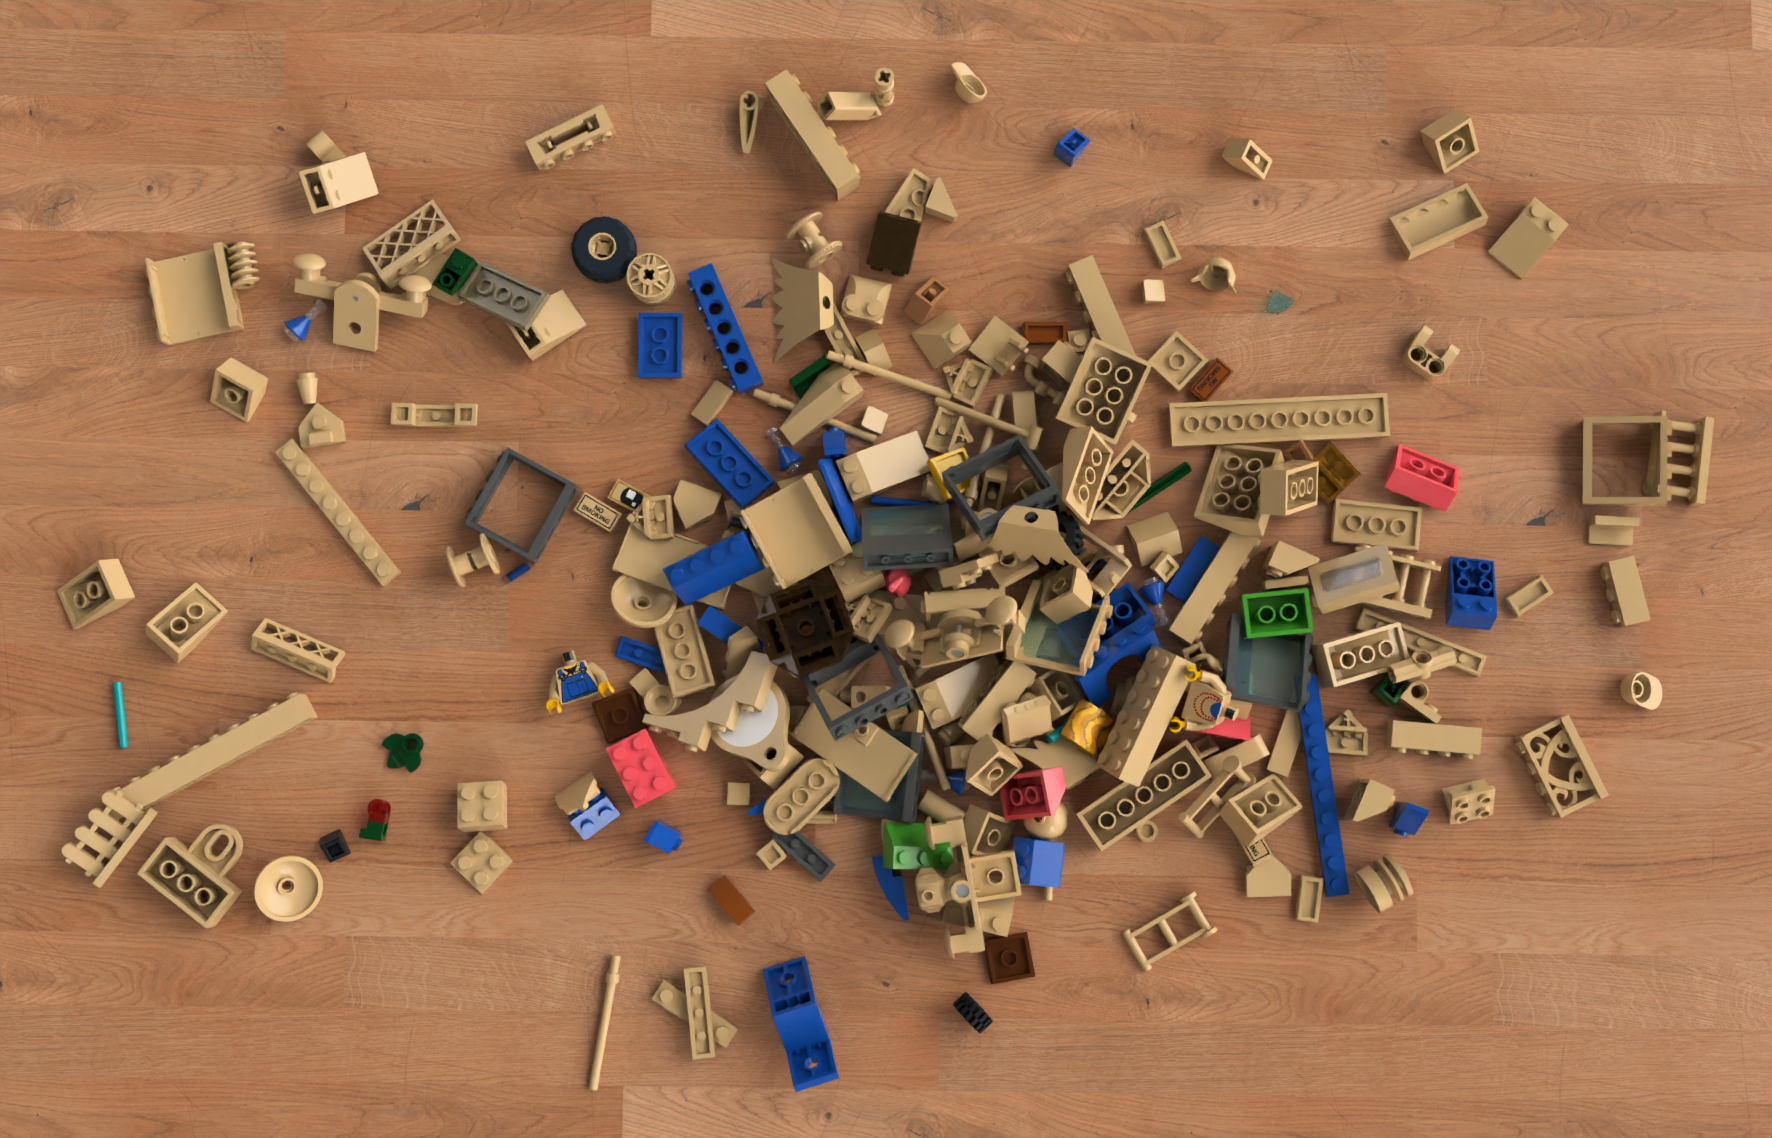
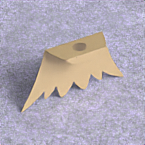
(801, 304)
(1030, 539)
(1061, 754)

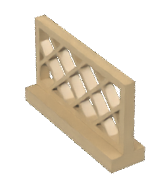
(418, 254)

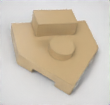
(321, 428)

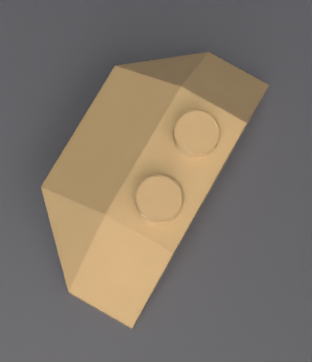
(1124, 483)

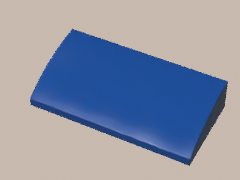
(841, 500)

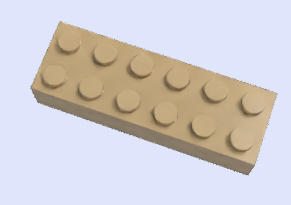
(812, 134)
(1145, 716)
(1129, 806)

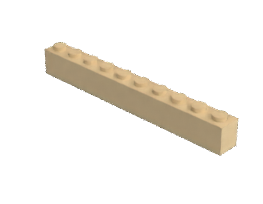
(218, 752)

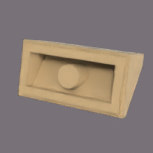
(712, 403)

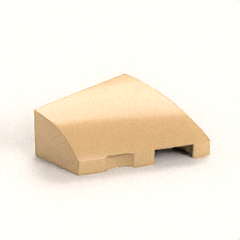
(739, 650)

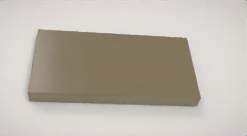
(503, 296)

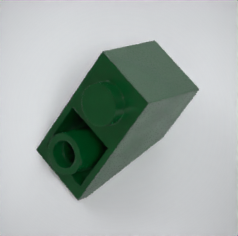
(455, 272)

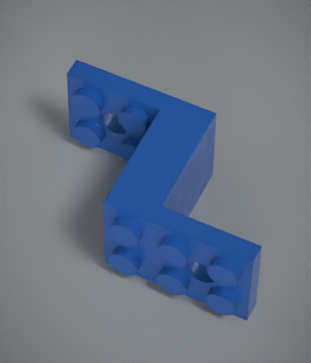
(800, 1024)

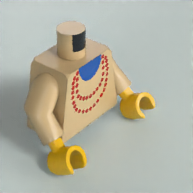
(1206, 702)

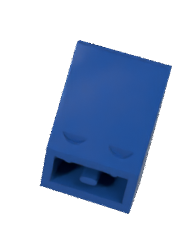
(1470, 593)

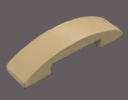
(434, 415)

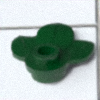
(402, 753)

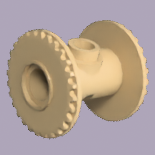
(812, 241)
(472, 560)

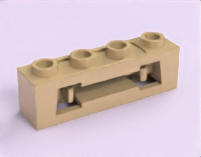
(600, 130)

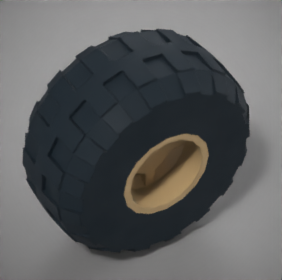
(603, 249)

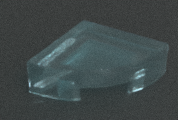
(1278, 303)

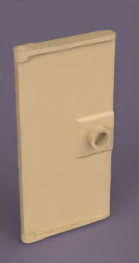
(646, 558)
(865, 754)

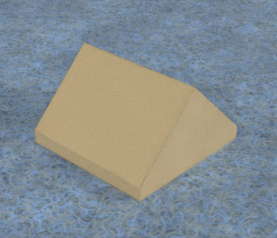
(1153, 537)

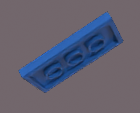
(729, 464)

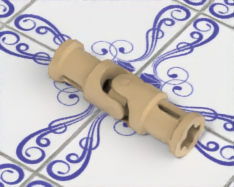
(884, 87)

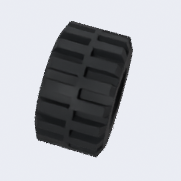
(1073, 539)

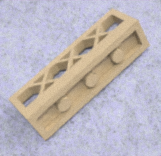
(294, 653)

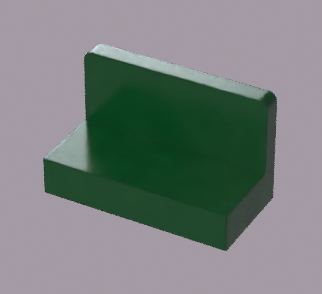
(803, 380)

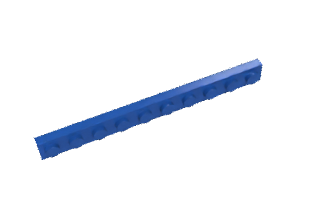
(1322, 794)

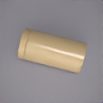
(938, 807)

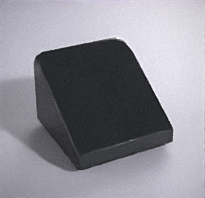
(334, 846)

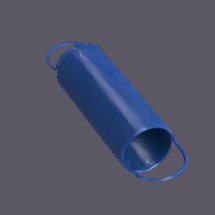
(517, 572)

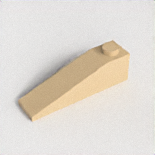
(827, 397)

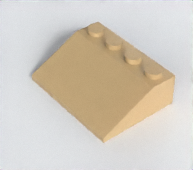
(1104, 390)
(1233, 488)

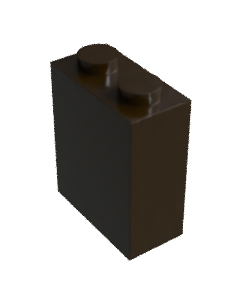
(893, 243)

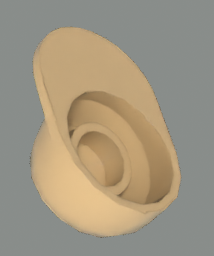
(1641, 690)

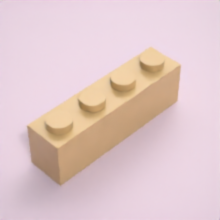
(1434, 737)

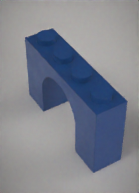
(1132, 640)

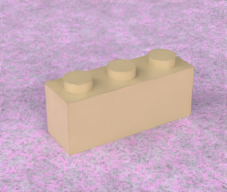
(1625, 591)

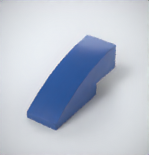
(720, 625)
(891, 886)

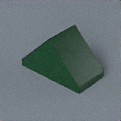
(1388, 692)

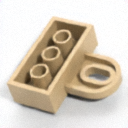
(194, 875)

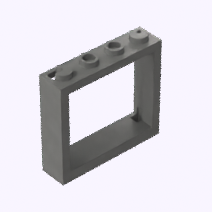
(991, 457)
(493, 481)
(869, 711)

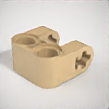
(1427, 357)

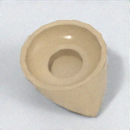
(660, 701)

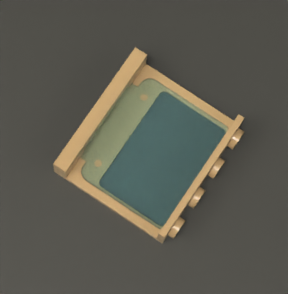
(1058, 646)

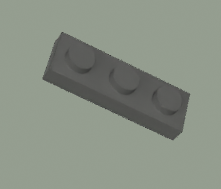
(805, 853)

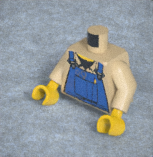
(576, 682)

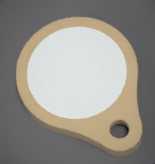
(758, 731)

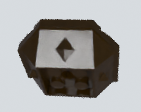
(802, 605)

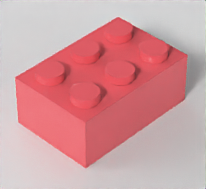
(641, 768)

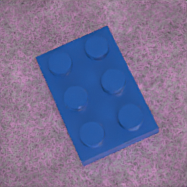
(660, 345)

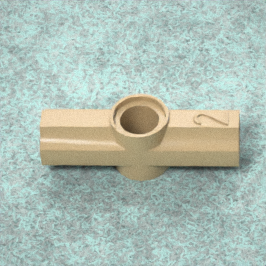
(1421, 664)

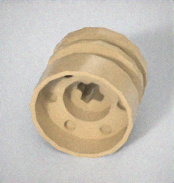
(651, 291)
(1386, 881)

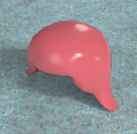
(897, 581)

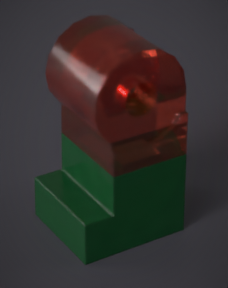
(378, 820)

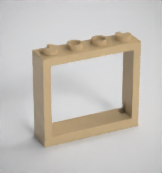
(1665, 493)

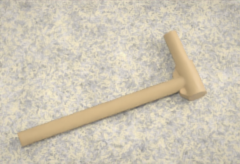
(1030, 435)

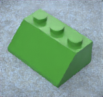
(1276, 613)
(907, 848)

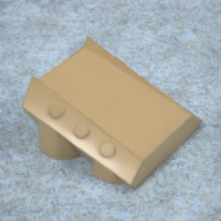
(1026, 718)

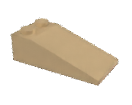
(883, 466)
(1084, 470)
(1359, 654)
(952, 692)

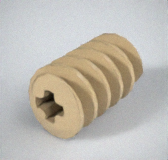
(241, 265)

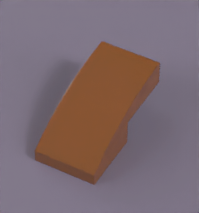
(731, 900)

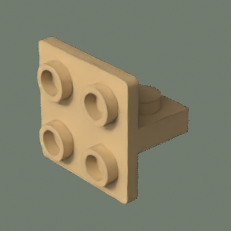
(1469, 801)

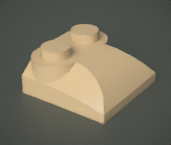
(865, 300)

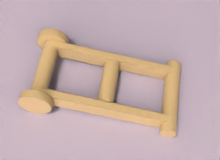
(1231, 766)
(1187, 900)

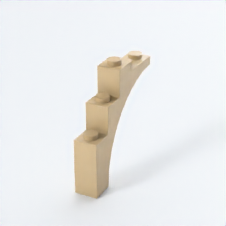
(721, 714)

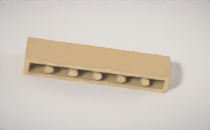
(1097, 304)
(1211, 587)

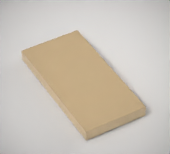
(1376, 524)
(684, 653)

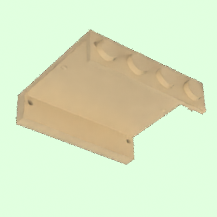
(193, 296)
(796, 531)

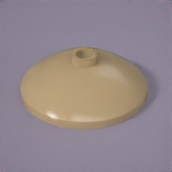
(632, 592)
(297, 898)

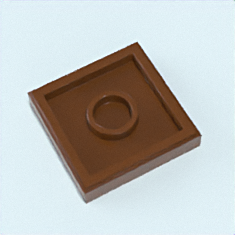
(620, 715)
(1009, 958)

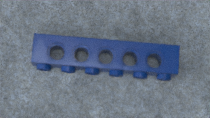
(707, 277)

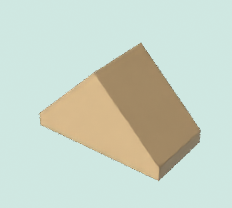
(940, 203)
(873, 350)

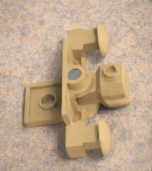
(964, 882)

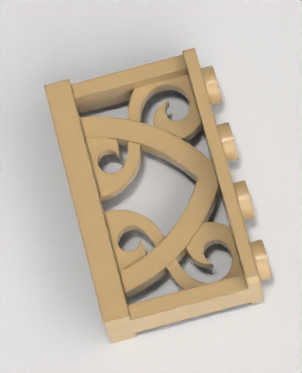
(1590, 778)

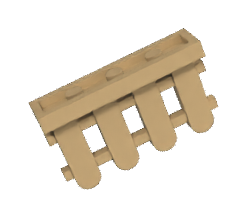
(102, 845)

